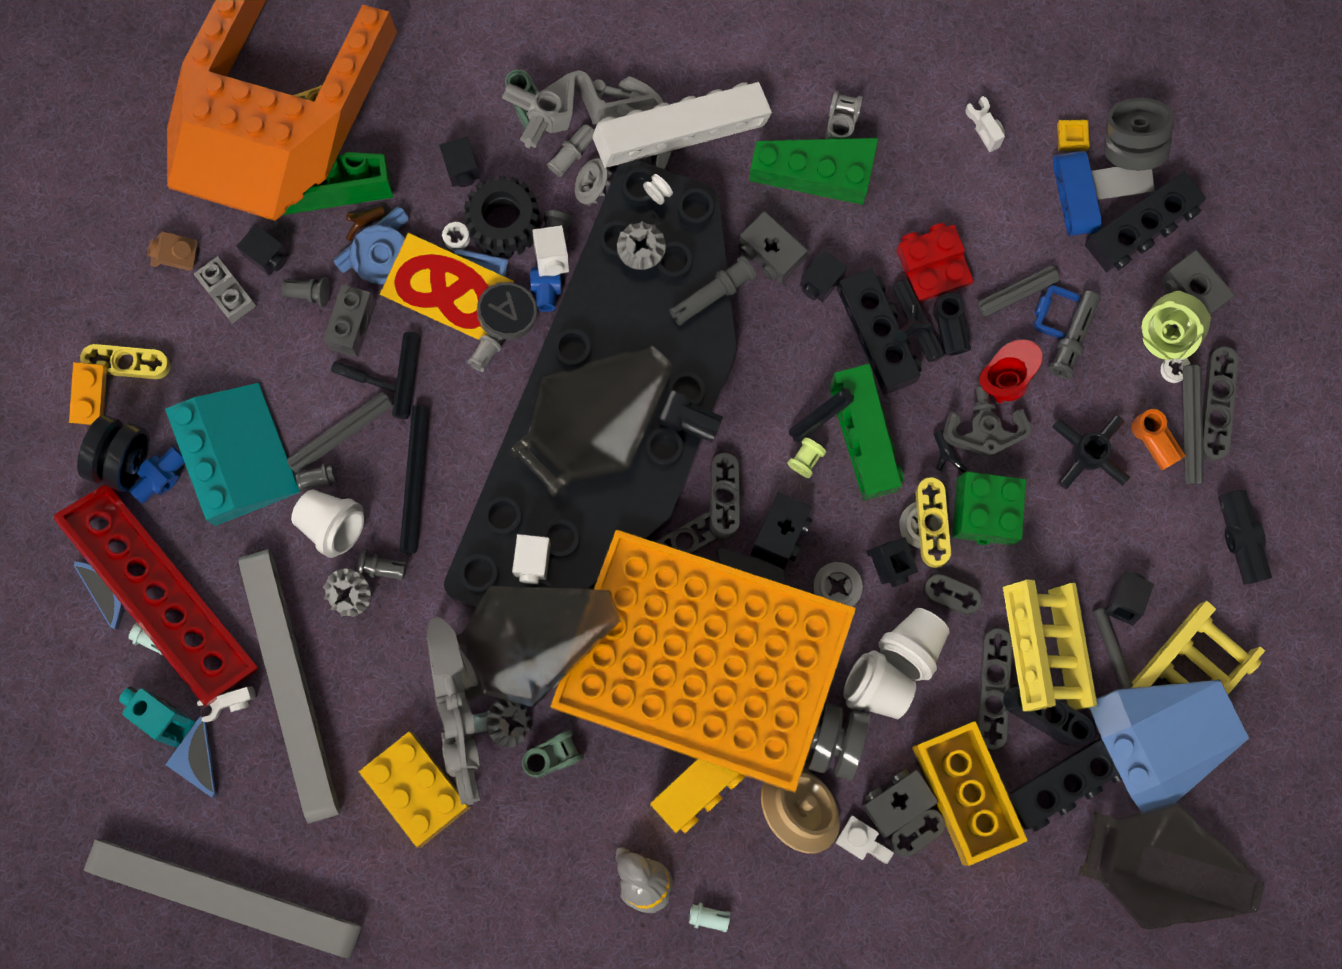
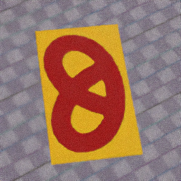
(439, 284)

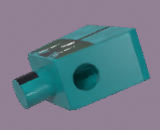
(155, 716)

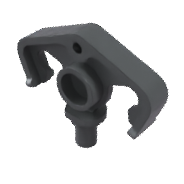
(987, 432)

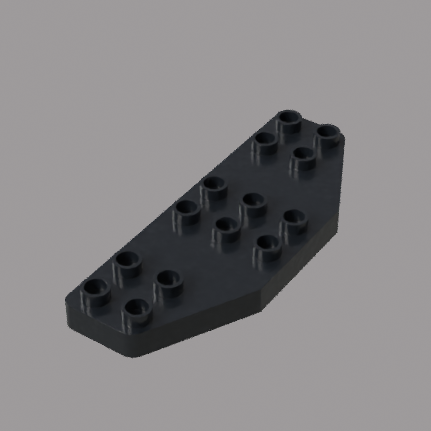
(600, 316)

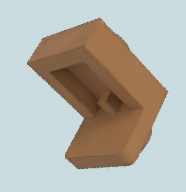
(172, 251)

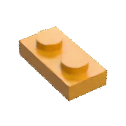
(87, 392)

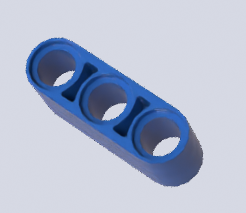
(1077, 193)

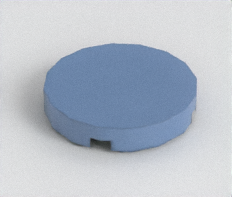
(375, 252)

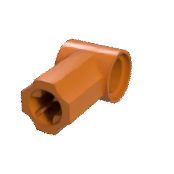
(1159, 442)

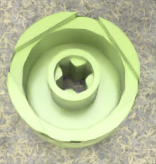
(1185, 312)

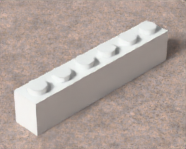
(681, 124)

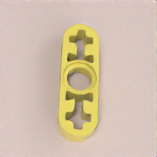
(148, 356)
(938, 499)

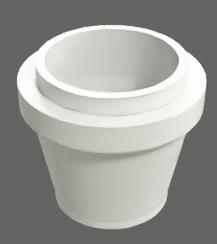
(328, 521)
(915, 644)
(878, 687)

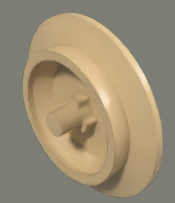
(802, 819)

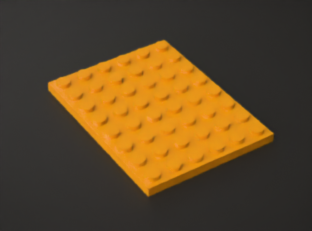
(709, 661)

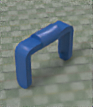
(1043, 307)

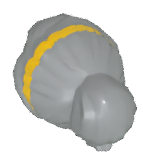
(643, 881)

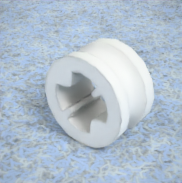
(658, 189)
(450, 228)
(1166, 370)

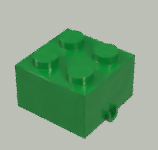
(989, 508)

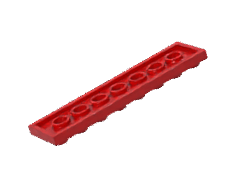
(151, 613)

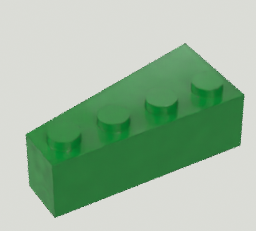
(816, 167)
(350, 181)
(866, 434)

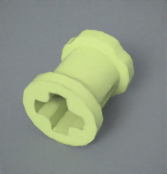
(806, 457)

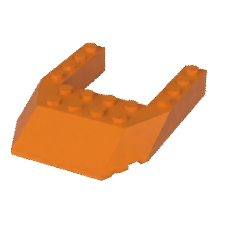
(257, 143)

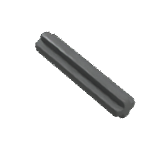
(1018, 291)

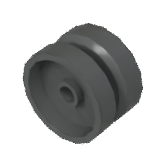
(1139, 134)
(838, 741)

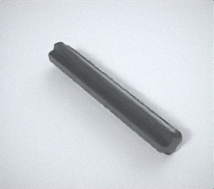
(1193, 424)
(339, 432)

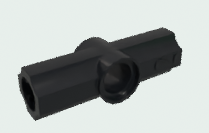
(1244, 537)

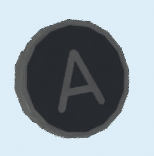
(506, 311)

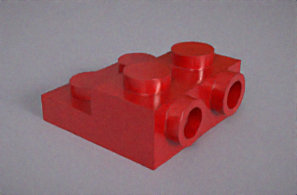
(934, 262)

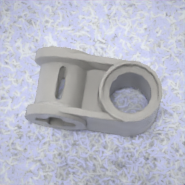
(843, 115)

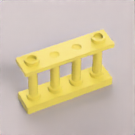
(1180, 644)
(1030, 647)

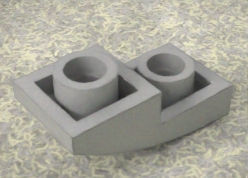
(1121, 182)
(224, 290)

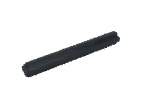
(414, 479)

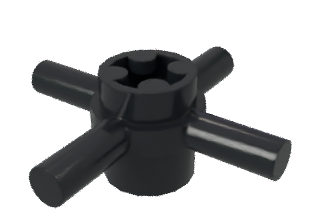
(1084, 460)

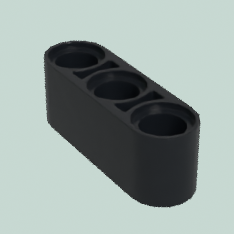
(1061, 723)

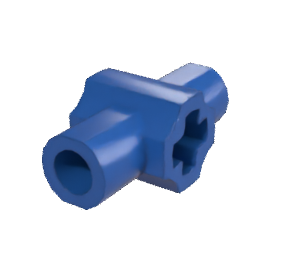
(545, 289)
(157, 475)

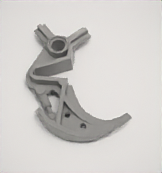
(559, 103)
(458, 748)

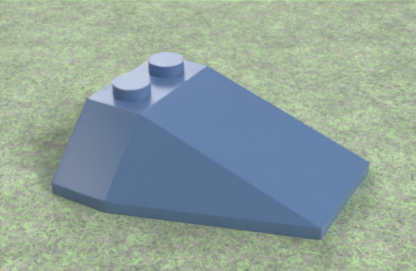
(1167, 737)

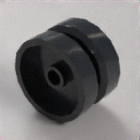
(113, 453)

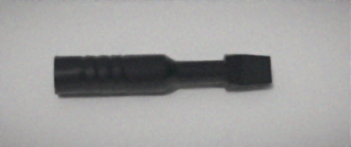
(359, 376)

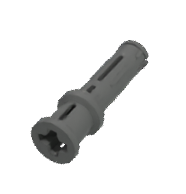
(724, 283)
(1071, 346)

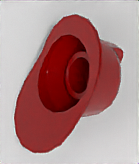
(1011, 370)

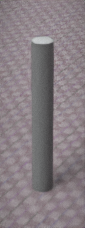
(1113, 648)

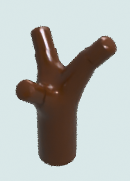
(362, 219)

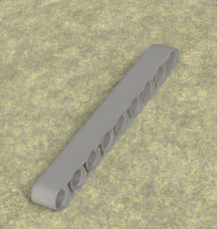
(289, 686)
(222, 898)

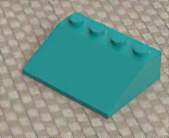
(232, 452)

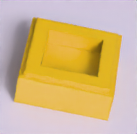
(1073, 135)

